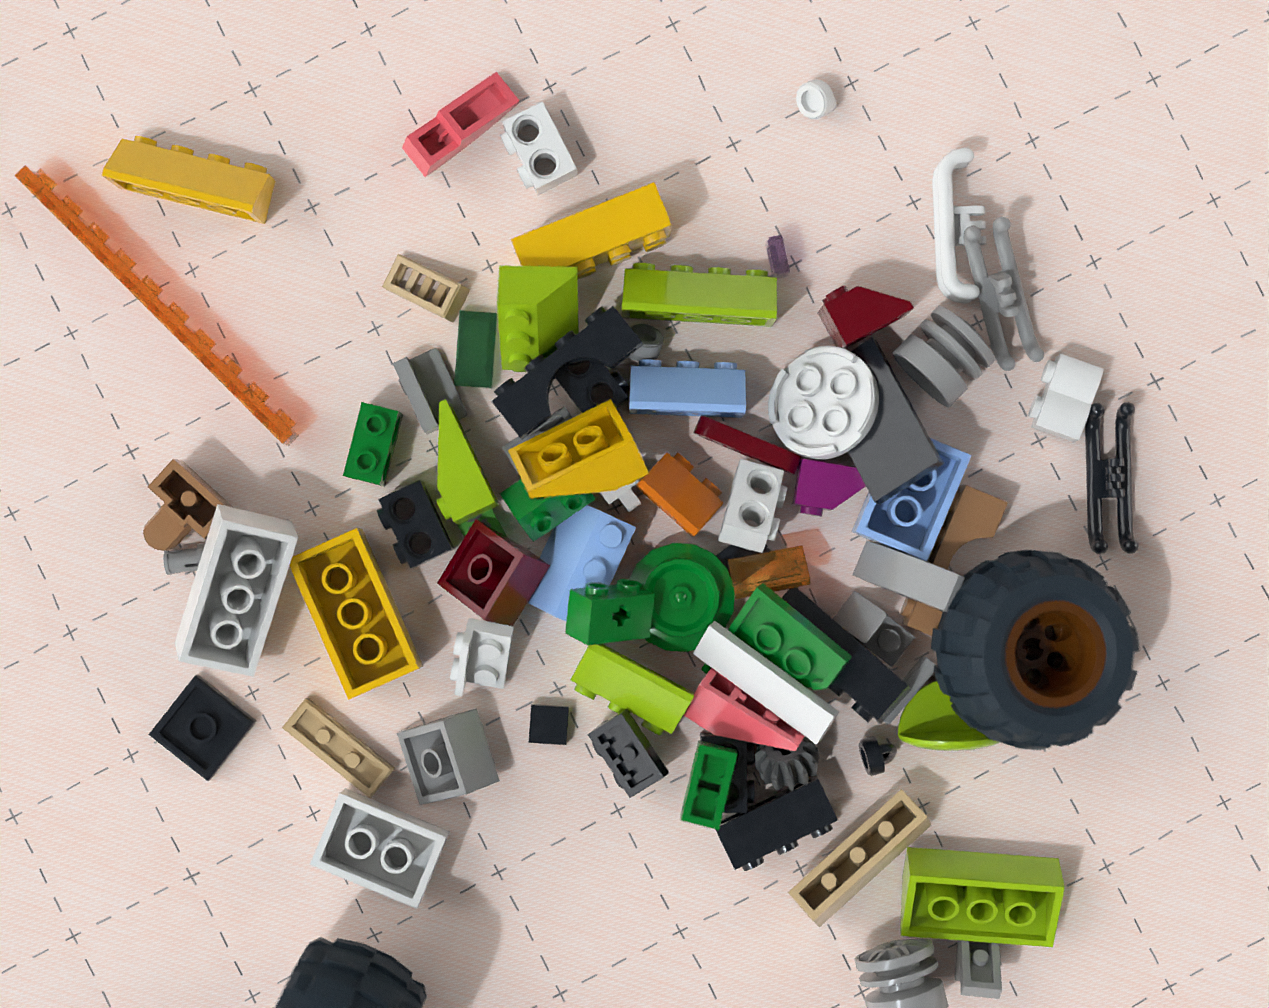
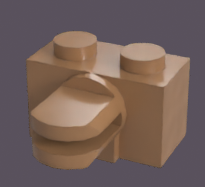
(186, 506)

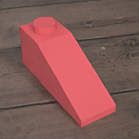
(736, 715)

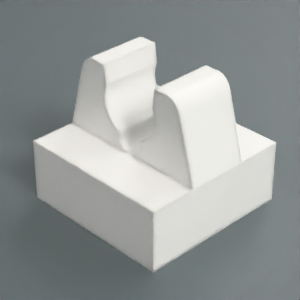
(625, 495)

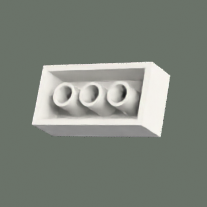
(235, 590)

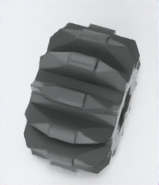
(787, 766)

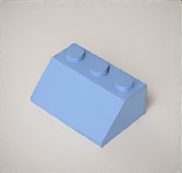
(687, 389)
(580, 552)

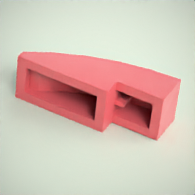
(459, 124)

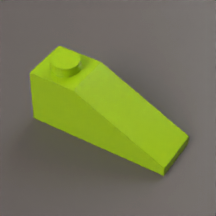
(460, 476)

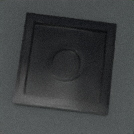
(202, 727)

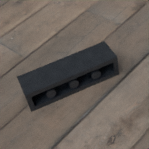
(864, 677)

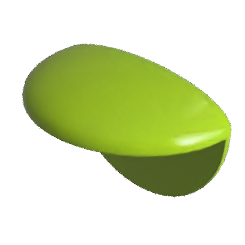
(934, 725)

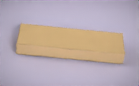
(338, 747)

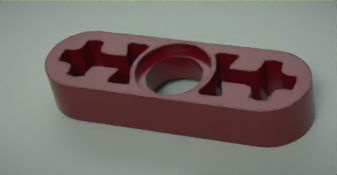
(747, 445)

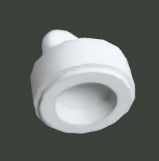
(815, 99)

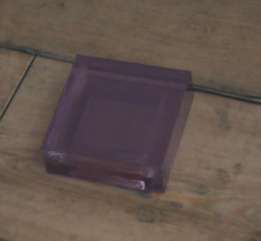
(777, 256)

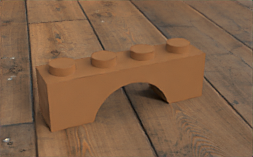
(968, 518)

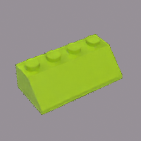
(699, 297)
(981, 897)

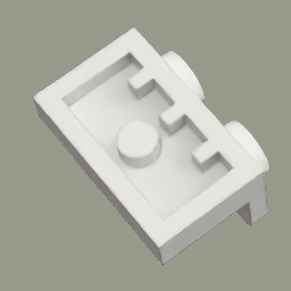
(483, 655)

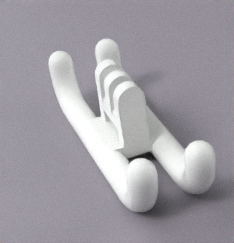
(950, 225)

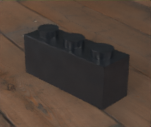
(776, 824)

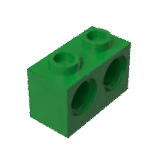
(373, 444)
(708, 785)

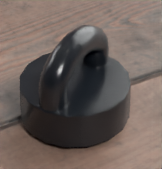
(875, 755)

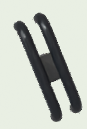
(1109, 478)

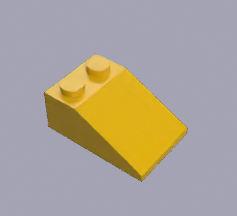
(580, 456)

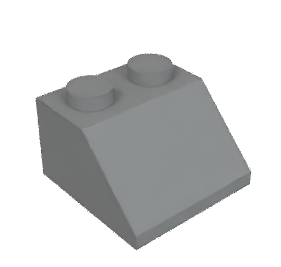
(448, 757)

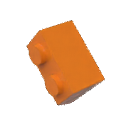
(680, 493)

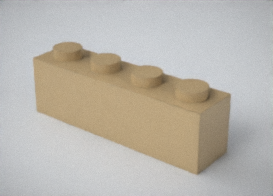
(860, 858)

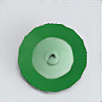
(689, 593)

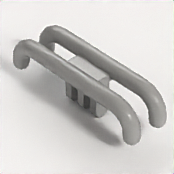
(1001, 294)

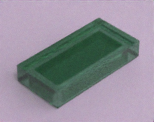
(475, 349)

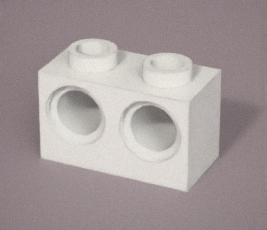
(546, 146)
(750, 505)

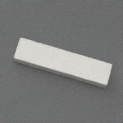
(765, 682)

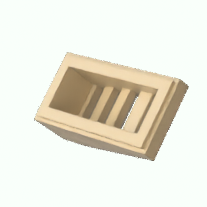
(453, 301)

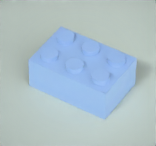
(916, 514)

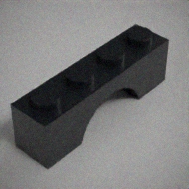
(604, 341)

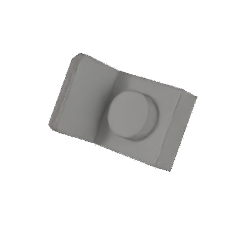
(873, 628)
(978, 969)

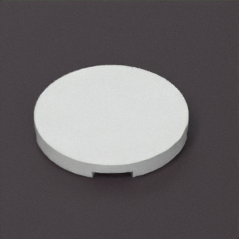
(823, 402)

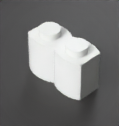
(1066, 397)

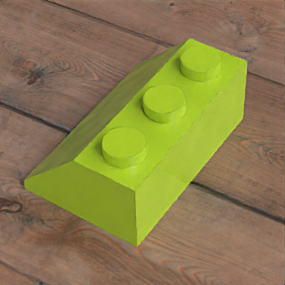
(534, 311)
(631, 688)

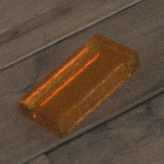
(776, 569)

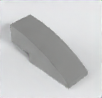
(907, 576)

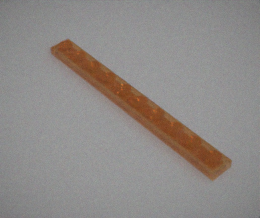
(148, 293)

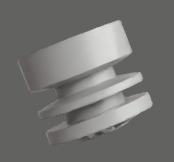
(949, 350)
(899, 973)

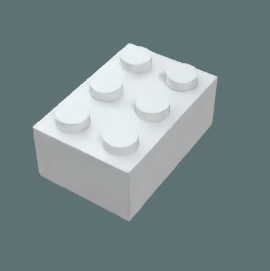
(379, 848)

